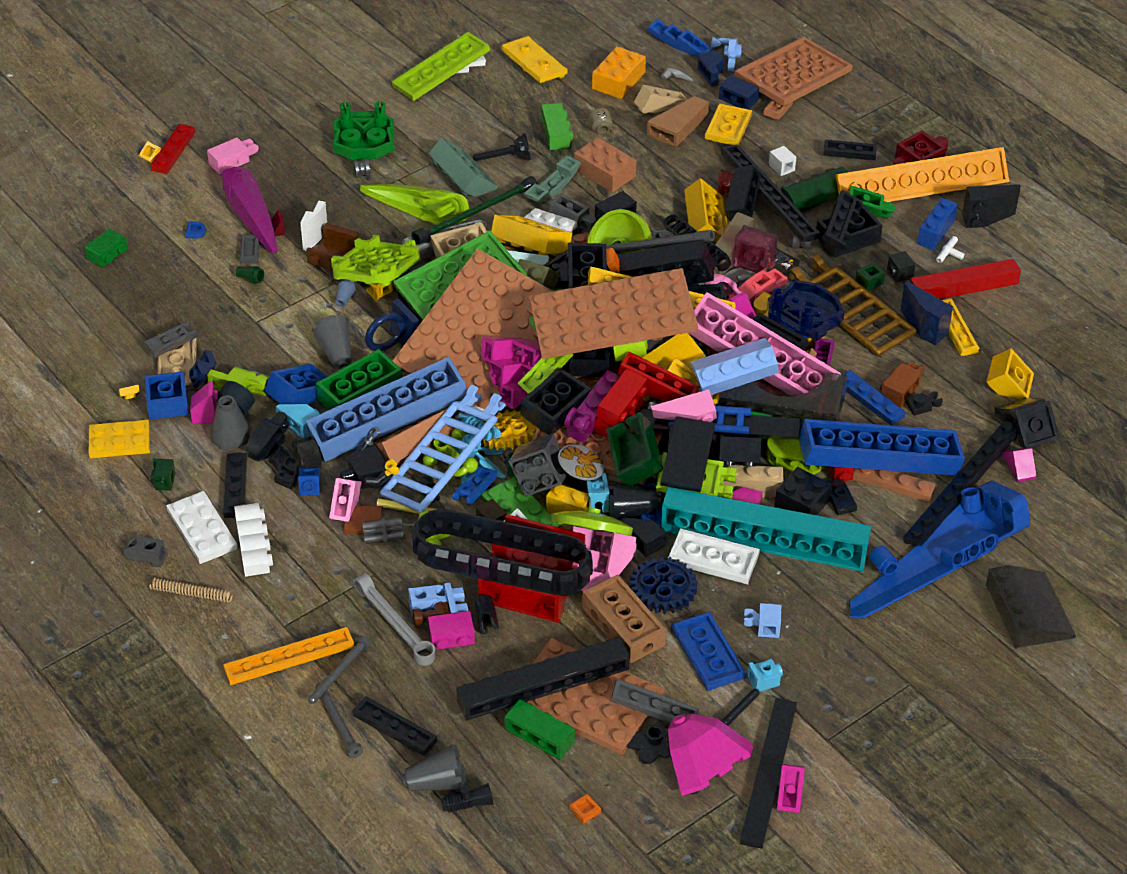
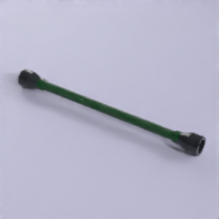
(423, 234)

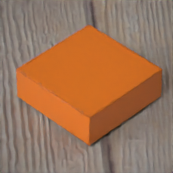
(612, 260)
(585, 808)

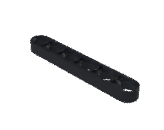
(680, 224)

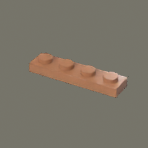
(896, 483)

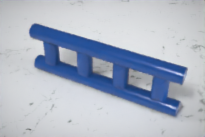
(738, 428)

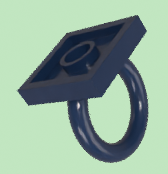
(402, 326)

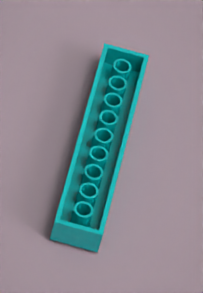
(768, 528)

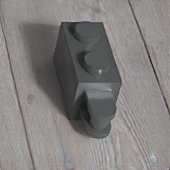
(574, 210)

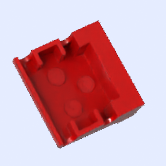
(524, 600)

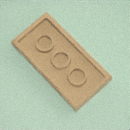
(179, 359)

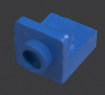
(309, 481)

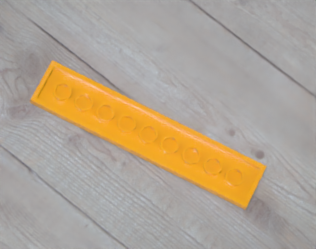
(930, 175)

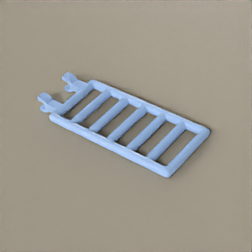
(465, 406)

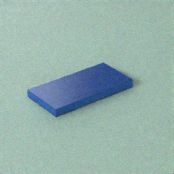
(708, 651)

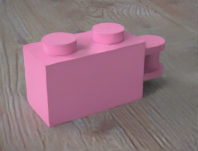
(231, 154)

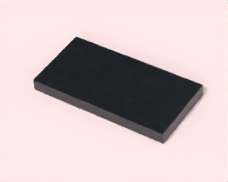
(688, 454)

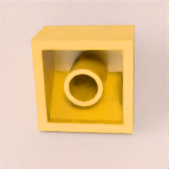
(1010, 375)
(567, 499)

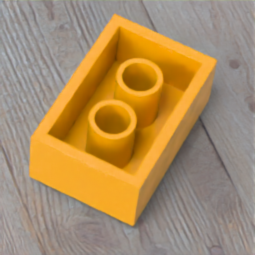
(618, 72)

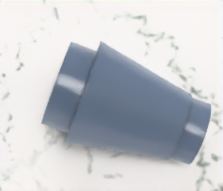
(344, 292)

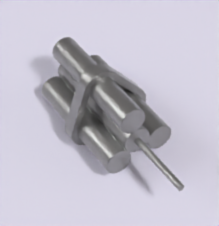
(383, 530)

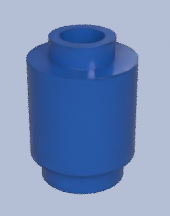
(884, 560)

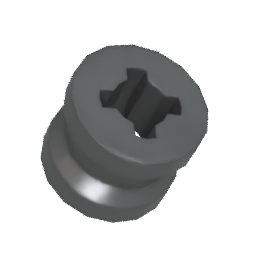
(361, 168)

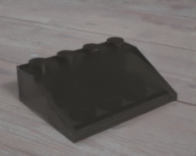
(1028, 606)

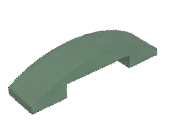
(555, 182)

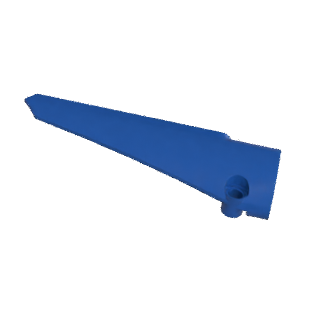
(968, 532)

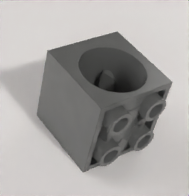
(537, 465)

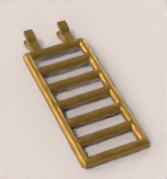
(827, 272)

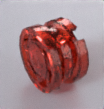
(724, 180)

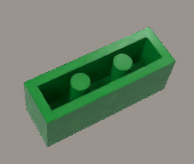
(540, 729)

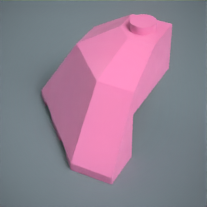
(609, 553)

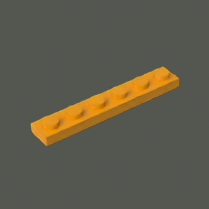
(288, 656)

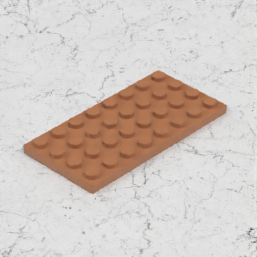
(613, 313)

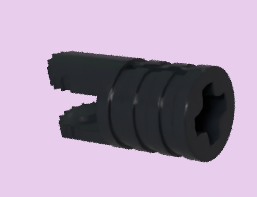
(486, 613)

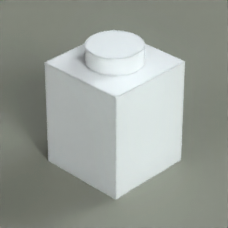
(782, 161)

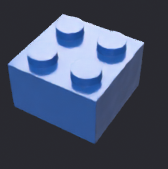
(166, 395)

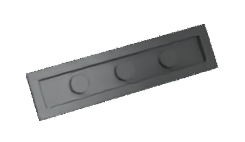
(649, 702)

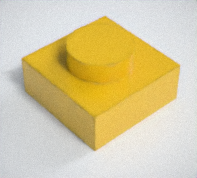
(129, 392)

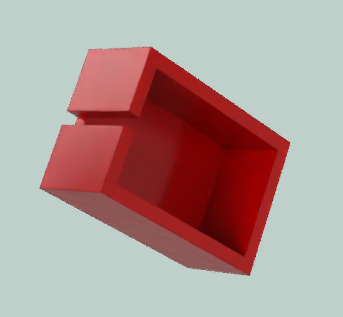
(621, 401)

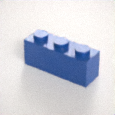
(937, 223)

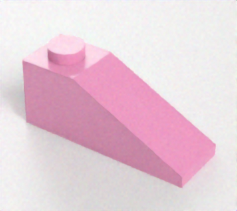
(694, 406)

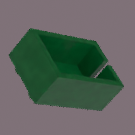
(636, 453)

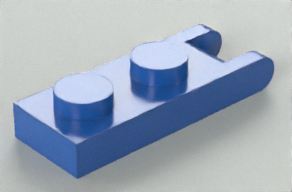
(475, 485)

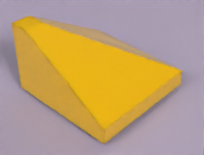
(149, 152)

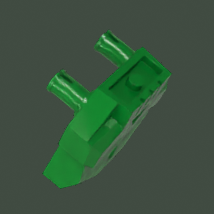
(363, 133)

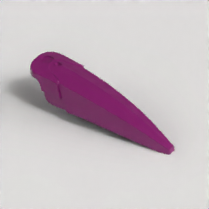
(248, 203)

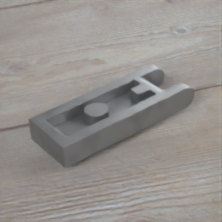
(170, 339)

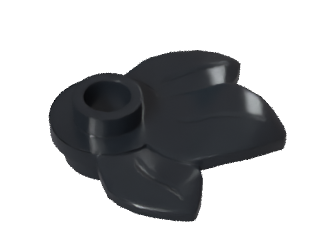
(650, 747)

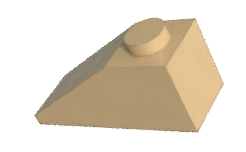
(656, 99)

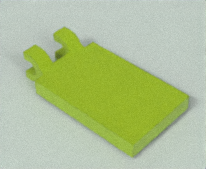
(713, 479)

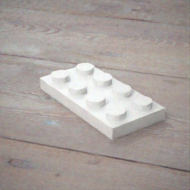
(201, 527)
(714, 556)

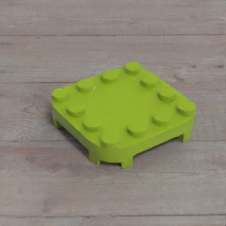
(375, 261)

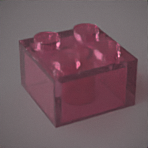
(755, 249)

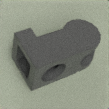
(146, 550)

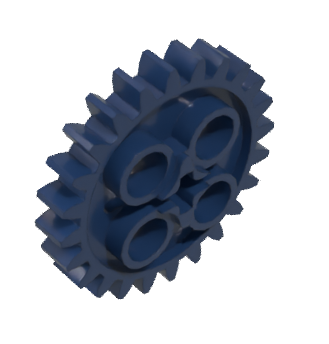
(664, 584)

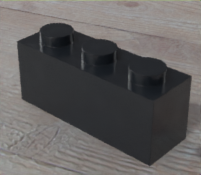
(743, 191)

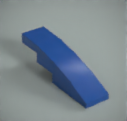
(683, 41)

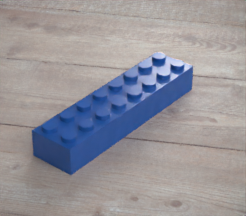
(880, 447)

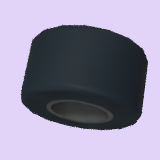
(240, 394)

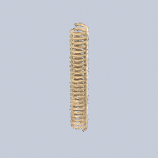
(187, 588)

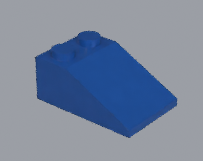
(295, 384)

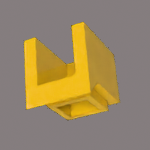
(377, 291)

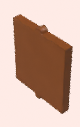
(360, 515)

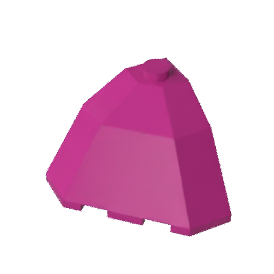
(509, 362)
(703, 749)

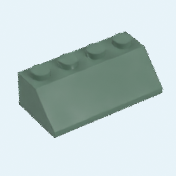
(461, 168)

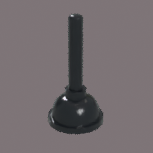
(519, 148)

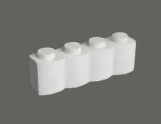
(252, 539)

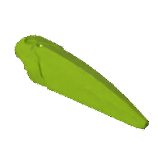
(418, 201)

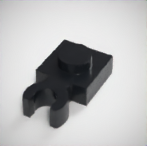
(921, 403)

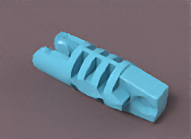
(478, 423)

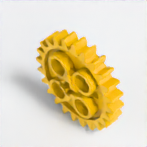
(514, 431)

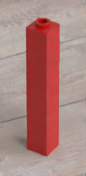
(970, 279)

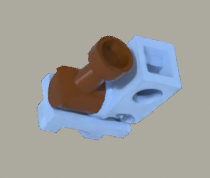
(437, 600)

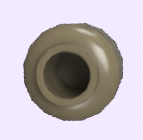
(600, 120)

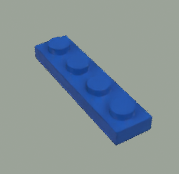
(873, 399)

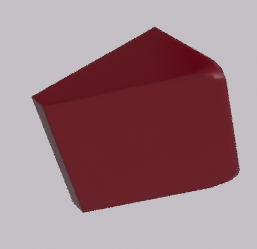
(278, 224)

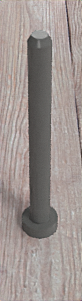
(362, 644)
(354, 749)

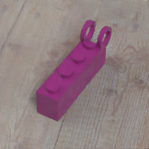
(582, 419)

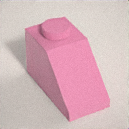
(344, 498)

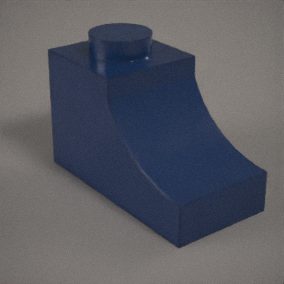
(710, 66)

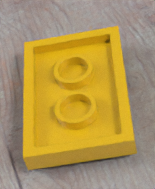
(728, 124)
(119, 439)

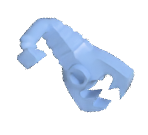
(731, 49)

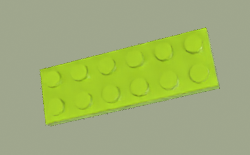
(440, 66)

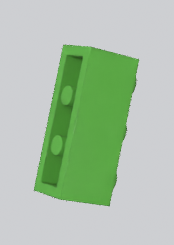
(556, 126)

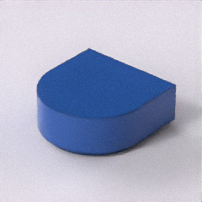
(195, 230)

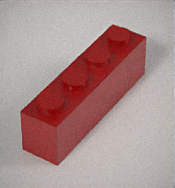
(660, 382)

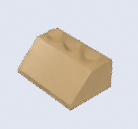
(449, 240)
(758, 478)

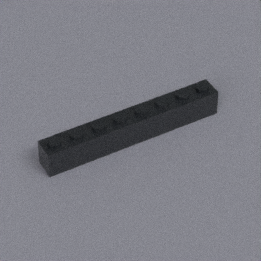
(542, 678)

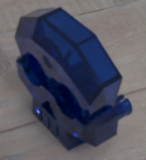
(805, 309)

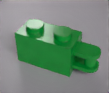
(873, 201)

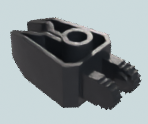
(267, 437)

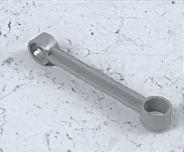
(365, 587)

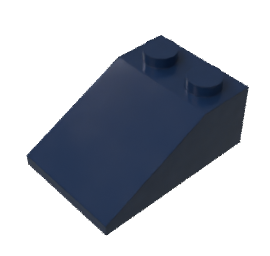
(926, 313)

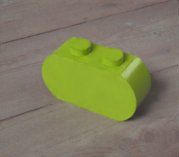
(788, 455)

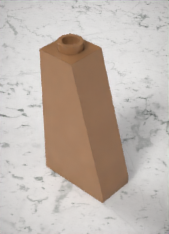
(678, 121)

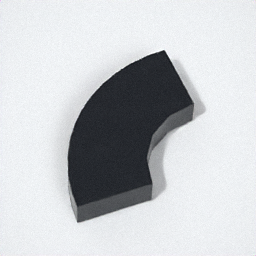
(286, 467)

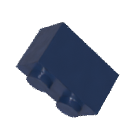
(738, 93)

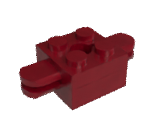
(920, 147)

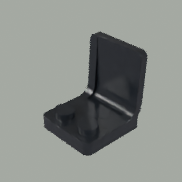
(1033, 420)

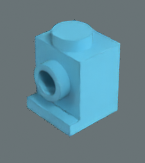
(764, 675)

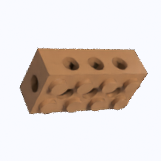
(625, 616)

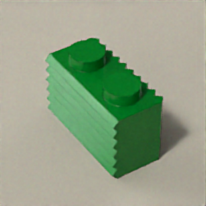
(105, 247)

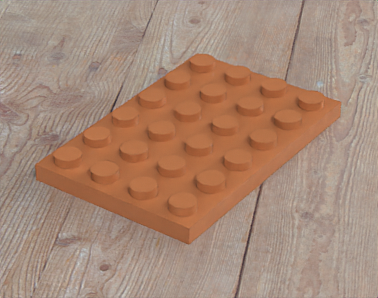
(793, 71)
(590, 708)

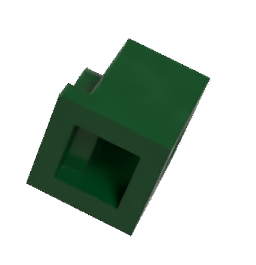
(870, 276)
(163, 474)

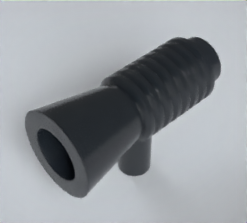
(467, 798)

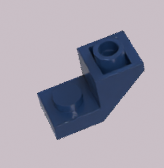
(201, 368)

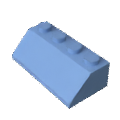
(735, 366)

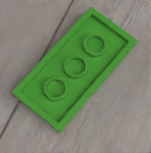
(510, 497)

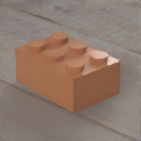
(605, 164)

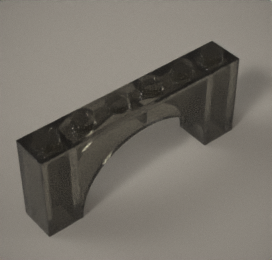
(819, 404)

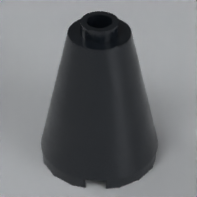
(631, 501)

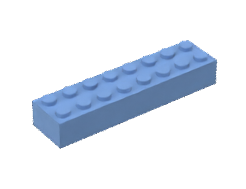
(387, 408)

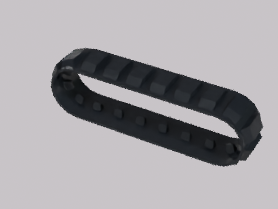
(497, 569)

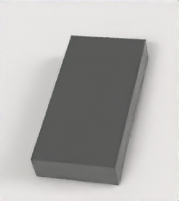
(249, 249)

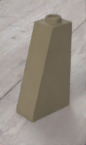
(727, 240)

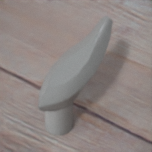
(676, 73)

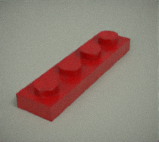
(172, 149)

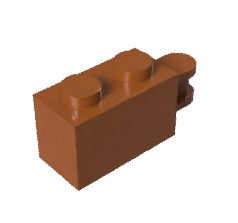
(902, 382)

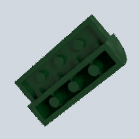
(813, 189)

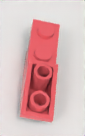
(760, 283)

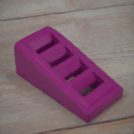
(824, 344)

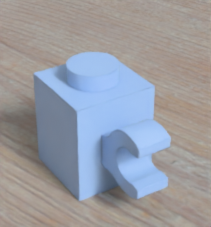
(767, 620)

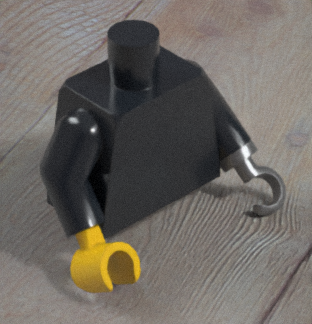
(368, 465)

